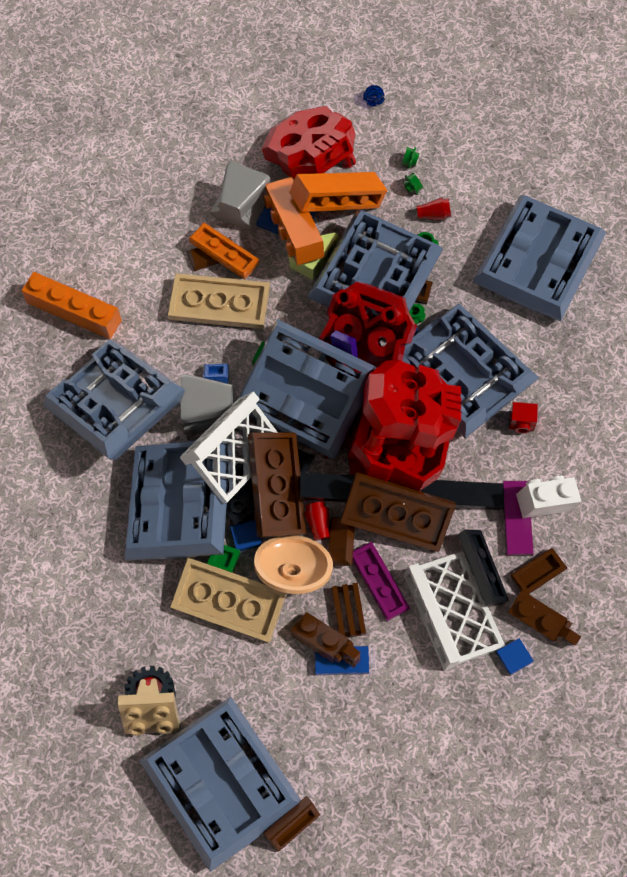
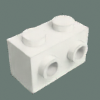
(548, 496)

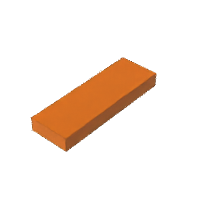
(224, 250)

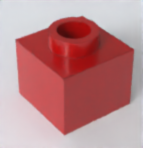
(523, 417)

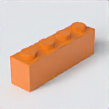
(337, 191)
(295, 227)
(71, 305)

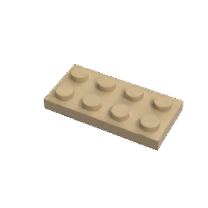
(219, 301)
(228, 600)

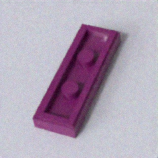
(517, 529)
(379, 581)

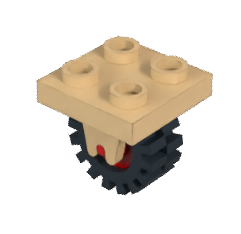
(149, 703)

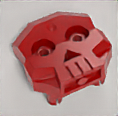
(311, 142)
(355, 308)
(412, 405)
(382, 456)

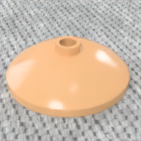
(293, 564)

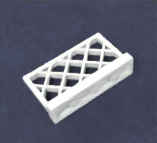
(217, 434)
(432, 616)

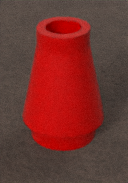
(435, 210)
(318, 520)

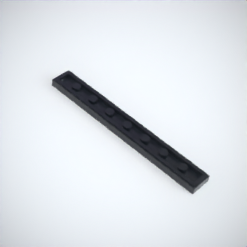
(464, 493)

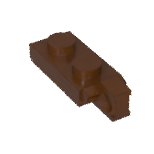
(542, 619)
(325, 640)

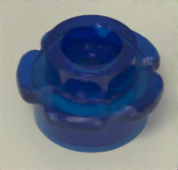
(374, 90)

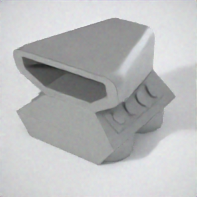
(241, 196)
(204, 402)

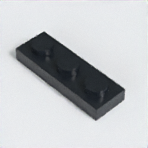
(483, 567)

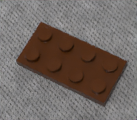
(276, 484)
(397, 512)

